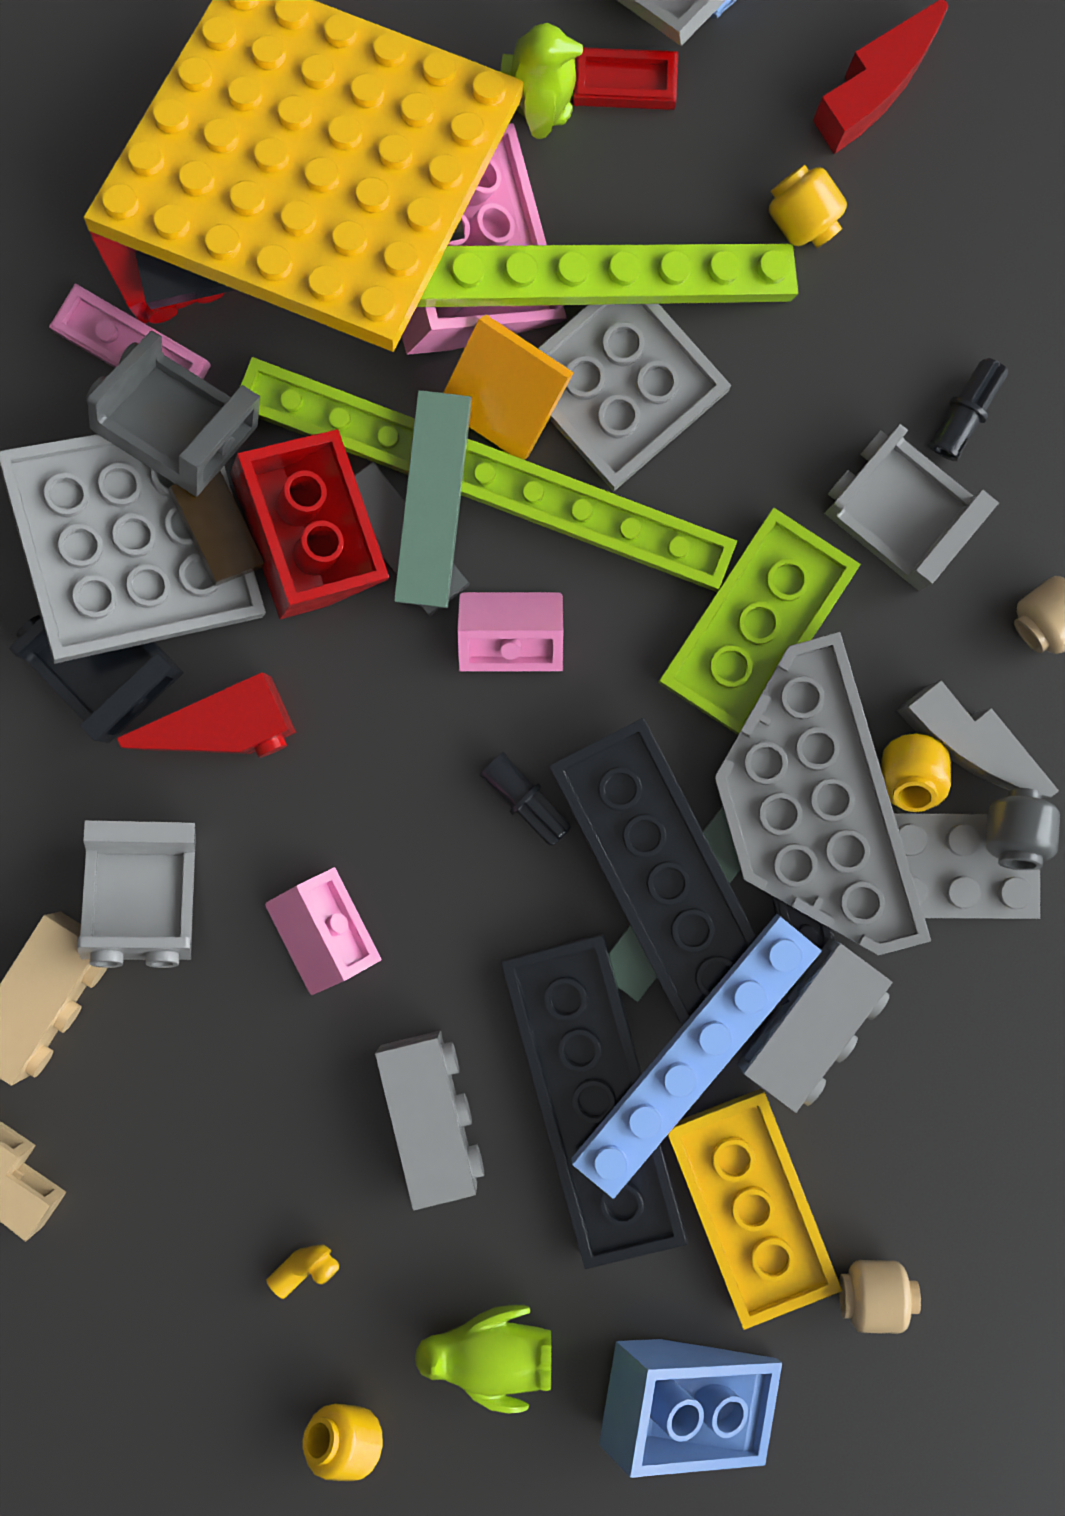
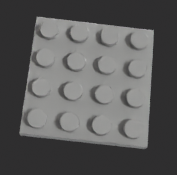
(112, 551)

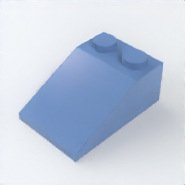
(687, 1408)

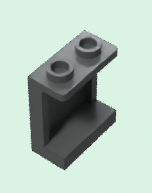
(170, 415)

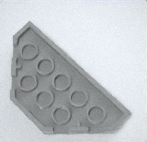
(815, 806)

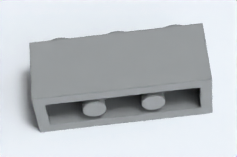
(815, 1026)
(429, 1119)

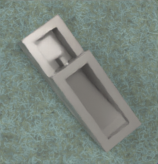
(976, 741)

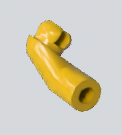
(304, 1261)

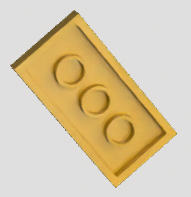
(753, 1209)

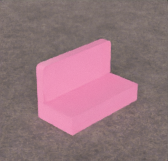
(510, 631)
(323, 931)

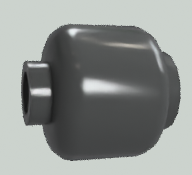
(1022, 830)

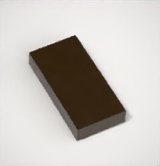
(218, 530)

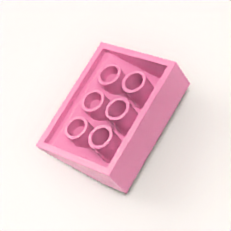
(497, 215)

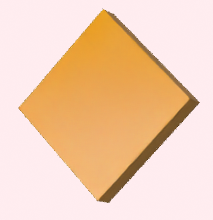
(509, 385)

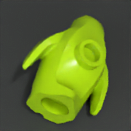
(548, 74)
(491, 1358)

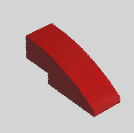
(877, 77)

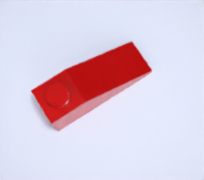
(234, 720)

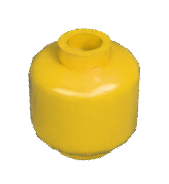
(807, 206)
(916, 772)
(342, 1442)

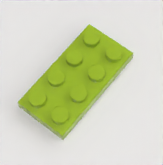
(766, 603)

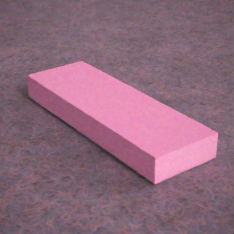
(109, 331)

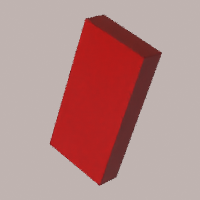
(626, 78)

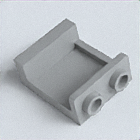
(907, 509)
(137, 893)

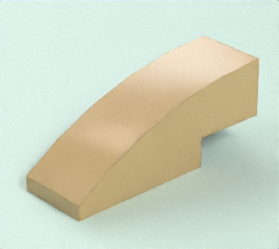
(25, 1194)

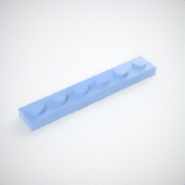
(695, 1056)

